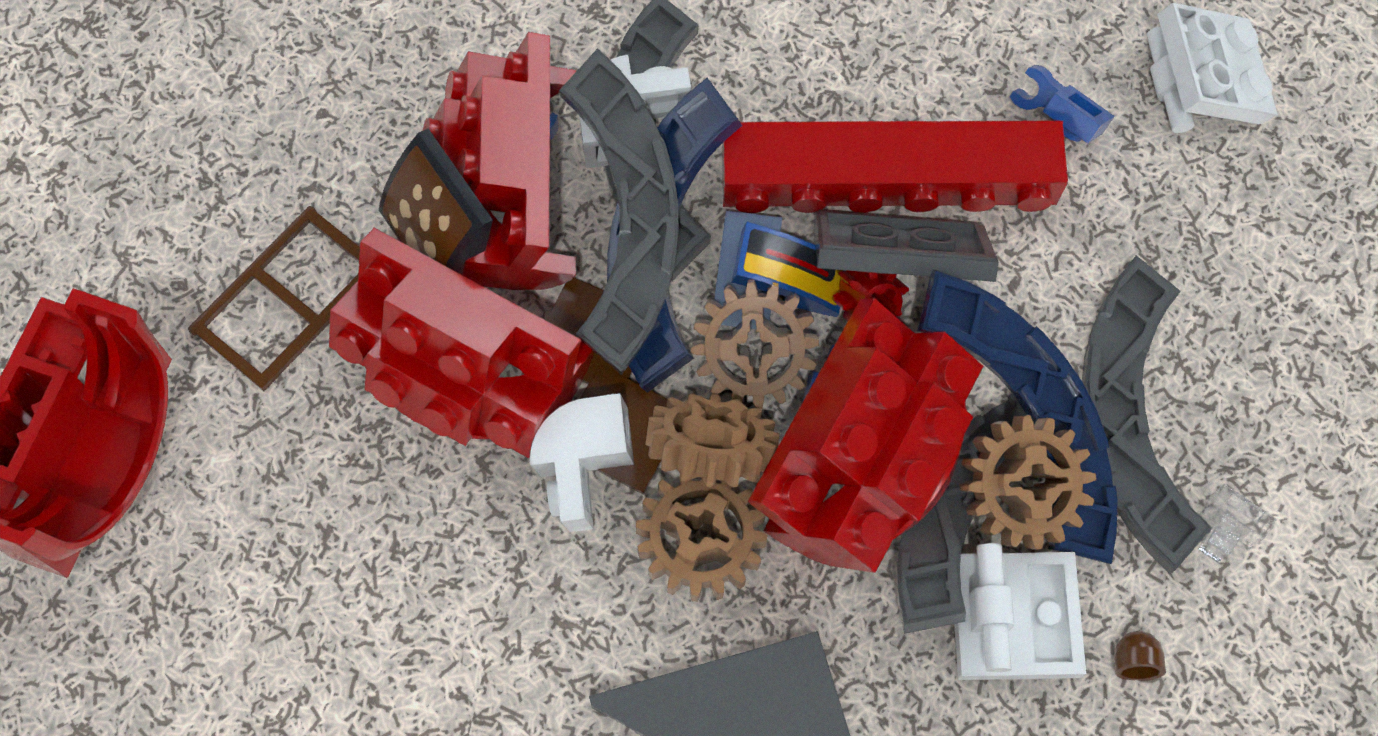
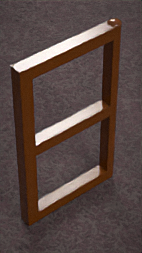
(316, 322)

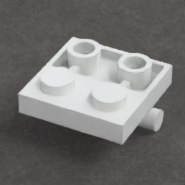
(1208, 67)
(1019, 616)

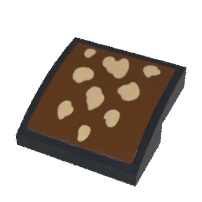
(434, 206)

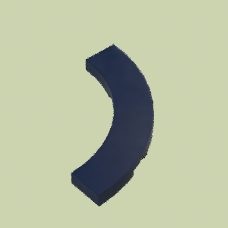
(691, 136)
(1042, 385)

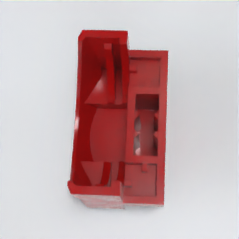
(72, 445)

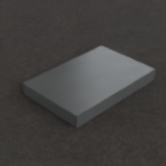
(903, 245)

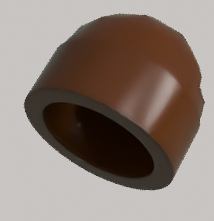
(1139, 657)

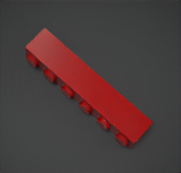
(894, 165)

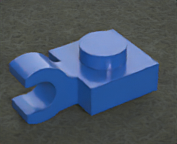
(1080, 115)

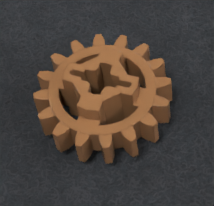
(728, 348)
(711, 439)
(1033, 504)
(723, 546)

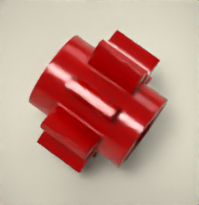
(866, 285)

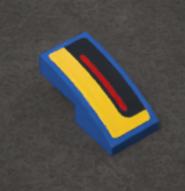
(791, 263)

